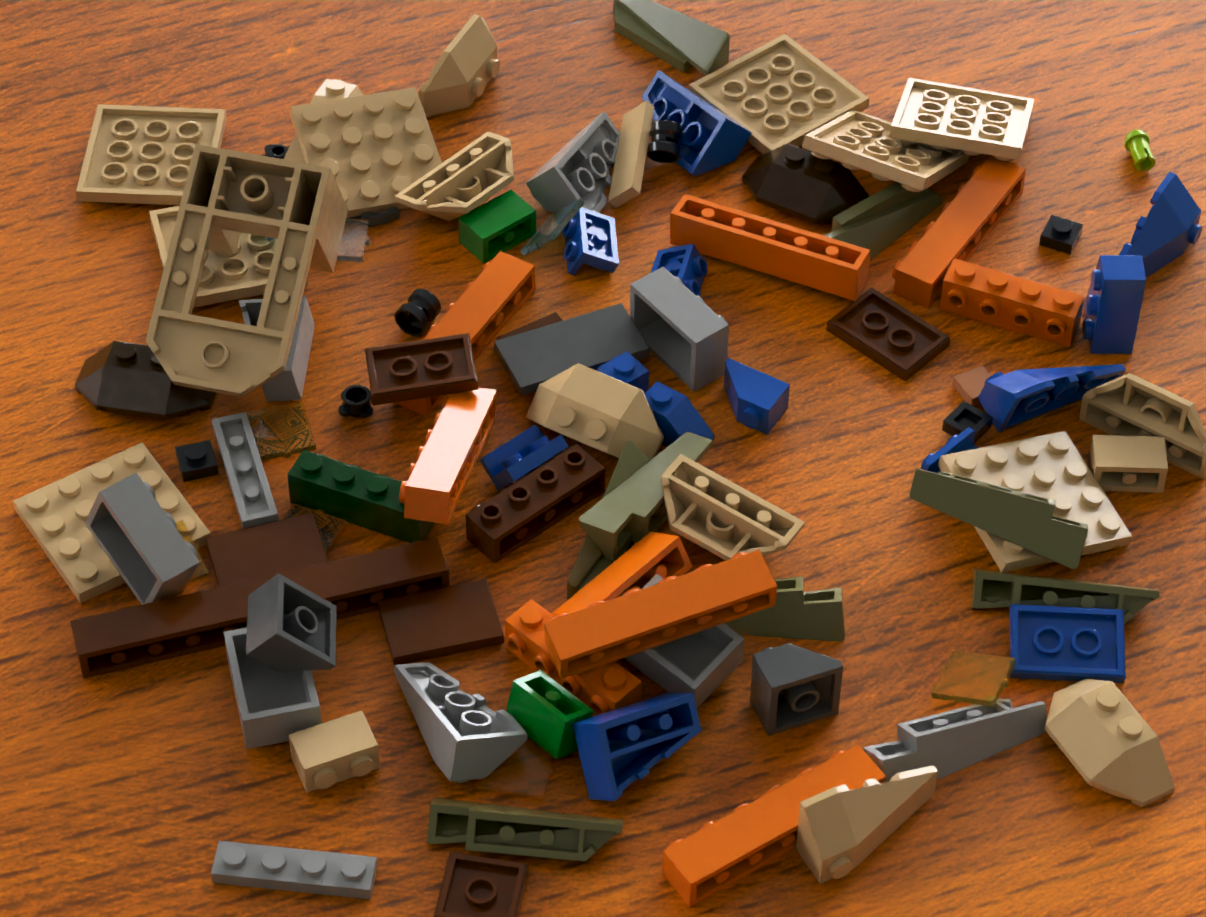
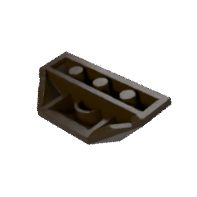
(803, 184)
(133, 382)

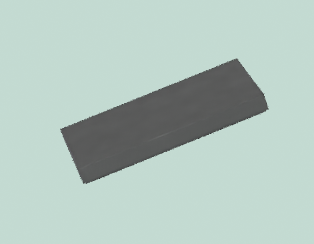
(584, 339)

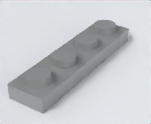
(244, 470)
(294, 869)

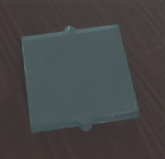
(552, 227)

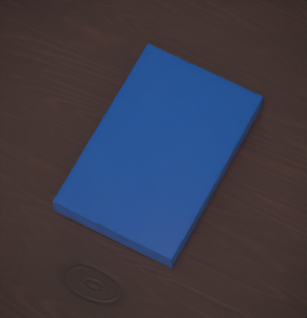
(1067, 643)

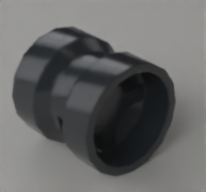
(665, 140)
(417, 312)

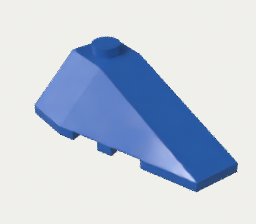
(708, 134)
(1168, 226)
(1035, 392)

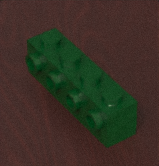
(353, 496)

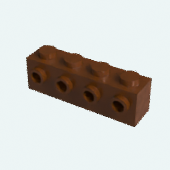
(535, 503)

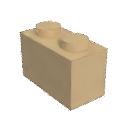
(1129, 463)
(334, 751)

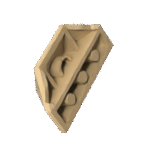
(461, 70)
(463, 179)
(1142, 409)
(596, 411)
(723, 514)
(1109, 741)

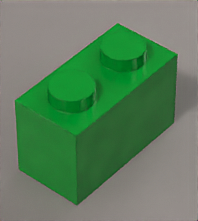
(497, 226)
(547, 712)

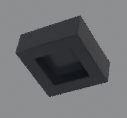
(1061, 234)
(967, 416)
(196, 460)

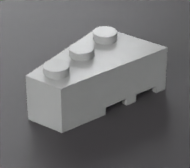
(290, 382)

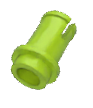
(1138, 144)

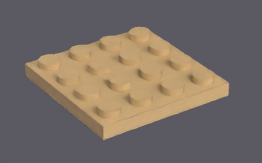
(779, 93)
(962, 119)
(370, 143)
(865, 144)
(144, 152)
(223, 275)
(1048, 469)
(60, 509)

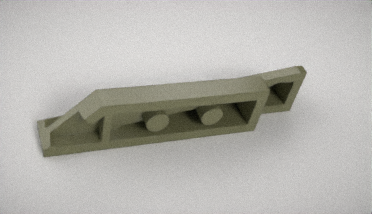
(672, 35)
(883, 217)
(639, 501)
(1004, 513)
(590, 558)
(1001, 589)
(797, 614)
(518, 830)

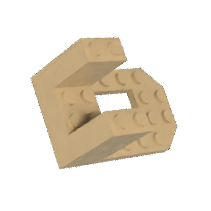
(220, 199)

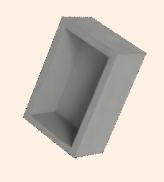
(679, 328)
(142, 540)
(693, 662)
(269, 700)

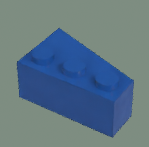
(1114, 304)
(631, 740)

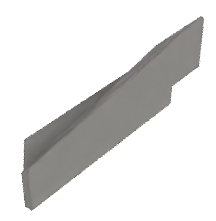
(958, 737)

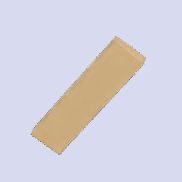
(631, 154)

